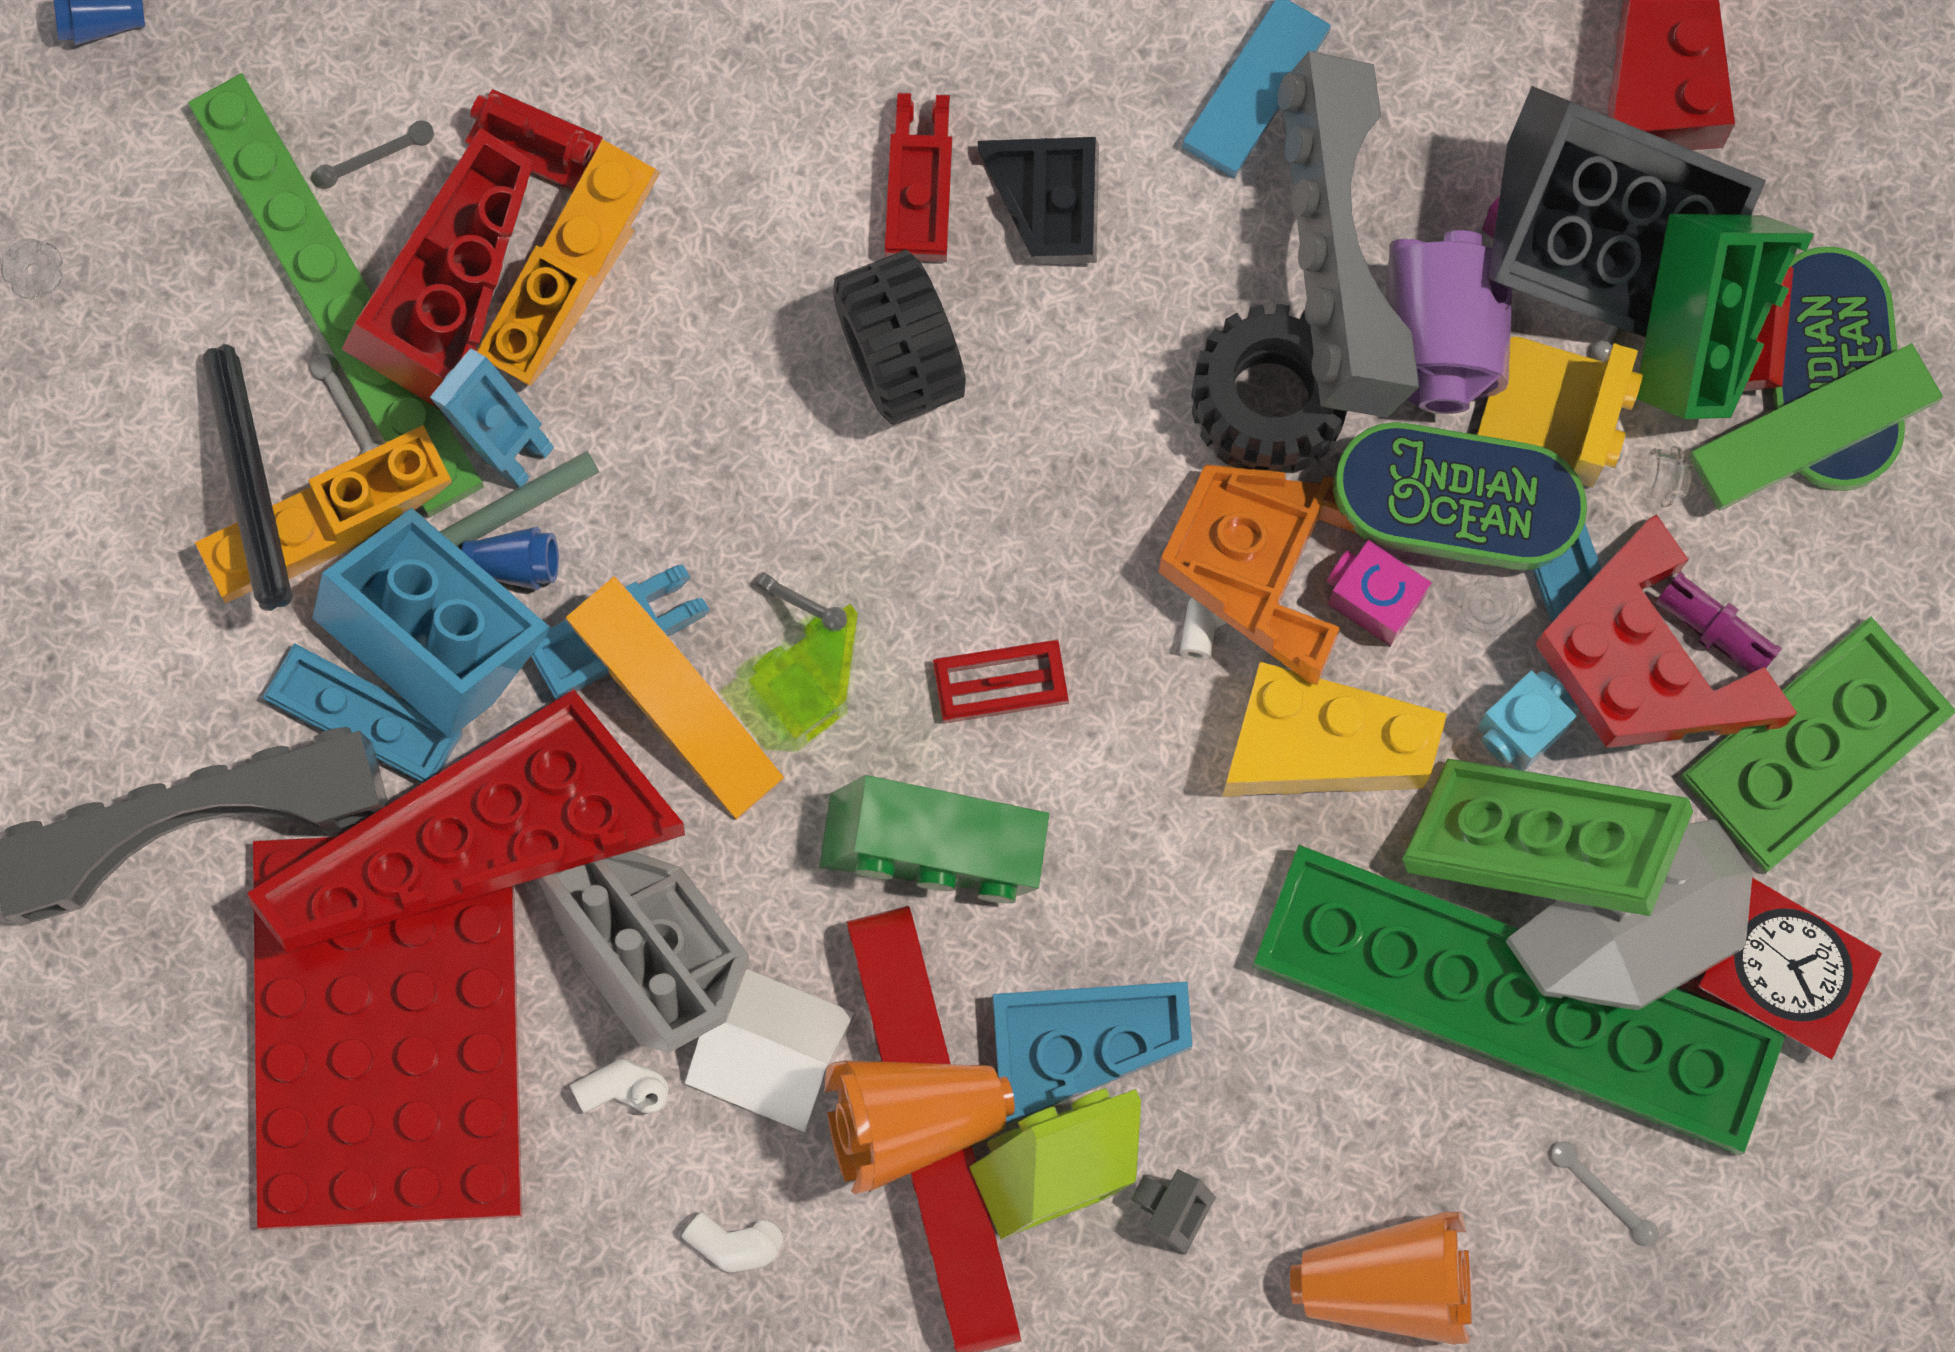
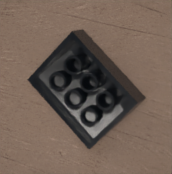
(1592, 208)

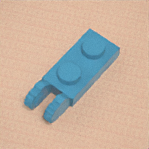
(491, 416)
(570, 664)

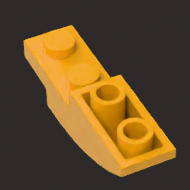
(570, 265)
(336, 511)

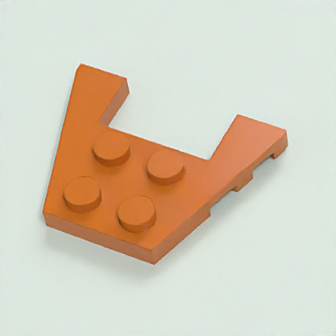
(1241, 550)

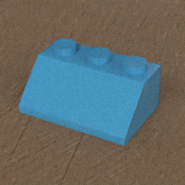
(428, 621)

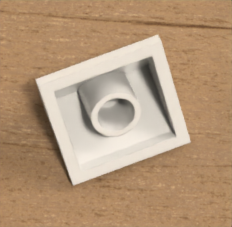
(771, 1051)

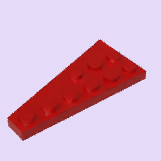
(504, 815)

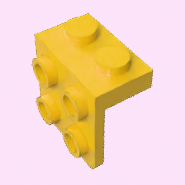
(1565, 404)

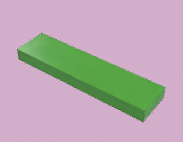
(1815, 427)

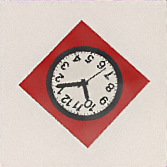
(1795, 972)

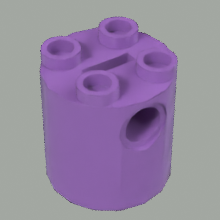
(1454, 317)

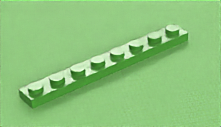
(319, 267)

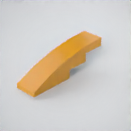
(674, 697)

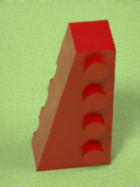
(1673, 72)
(446, 273)

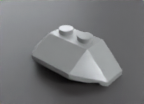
(649, 946)
(1636, 957)

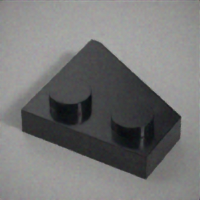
(1049, 194)

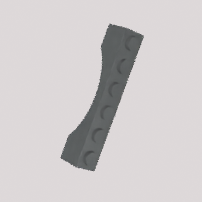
(1358, 340)
(65, 862)

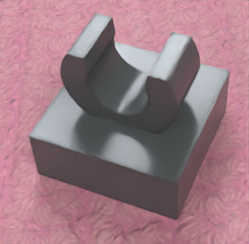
(1175, 1209)

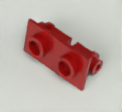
(555, 145)

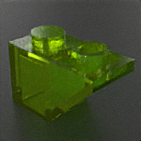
(810, 682)

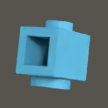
(1528, 720)

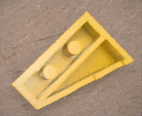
(1329, 739)

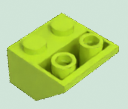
(1060, 1161)

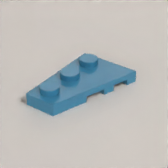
(1084, 1038)

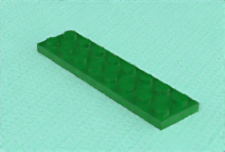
(1462, 984)

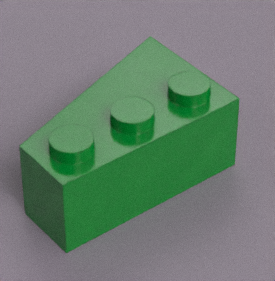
(1710, 307)
(934, 838)

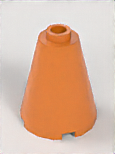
(910, 1115)
(1392, 1280)

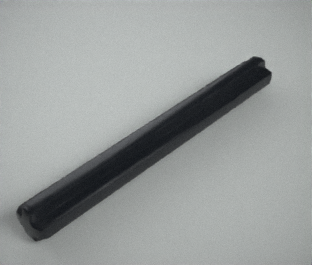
(247, 478)

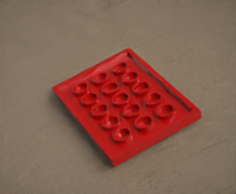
(387, 1066)

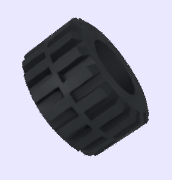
(899, 337)
(1234, 426)

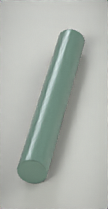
(522, 500)

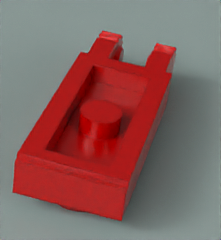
(919, 184)

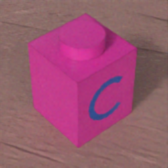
(1376, 591)

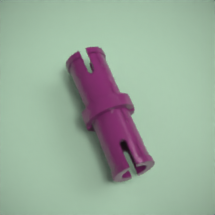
(1717, 624)

